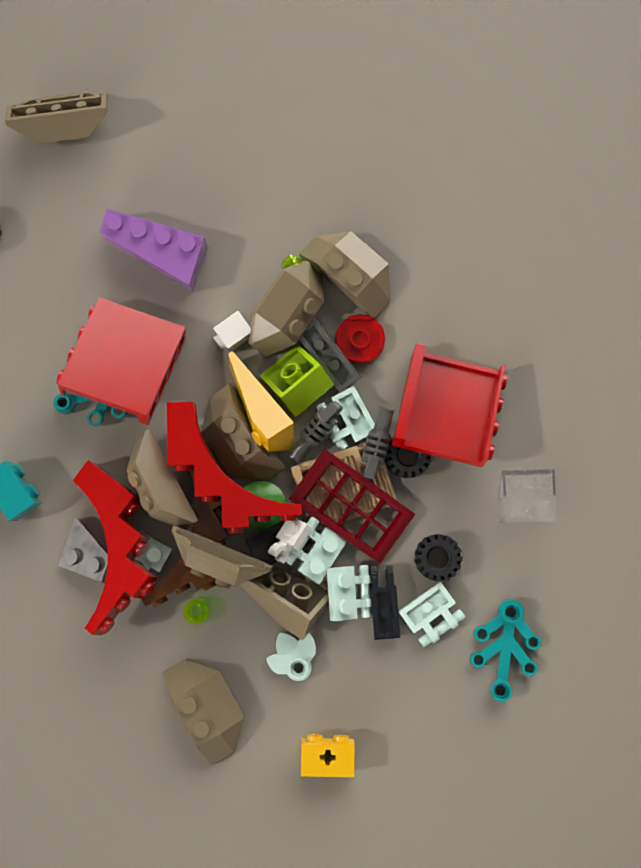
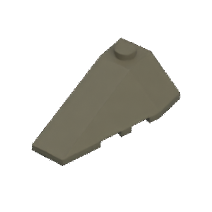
(289, 598)

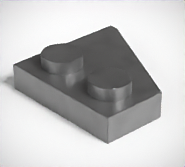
(84, 553)

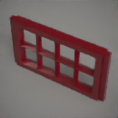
(390, 534)

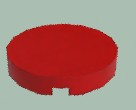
(360, 338)

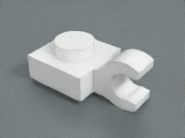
(290, 536)

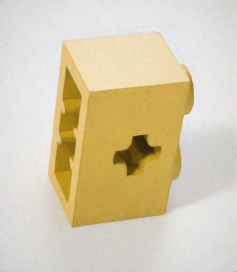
(340, 762)

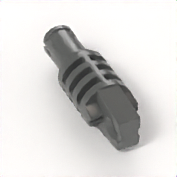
(316, 430)
(377, 443)

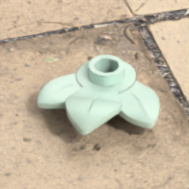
(291, 652)

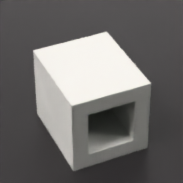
(232, 332)

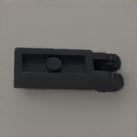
(384, 606)

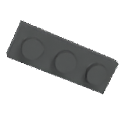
(329, 355)

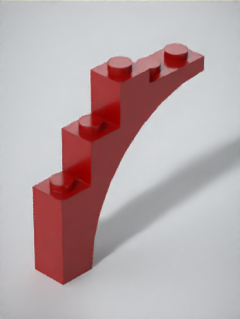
(188, 449)
(124, 543)

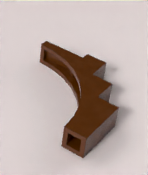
(209, 526)

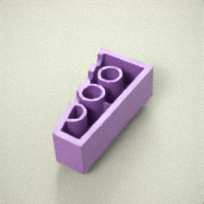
(158, 246)

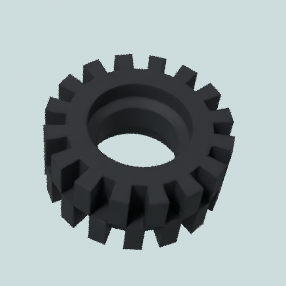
(404, 470)
(449, 569)

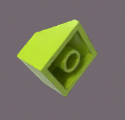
(297, 380)

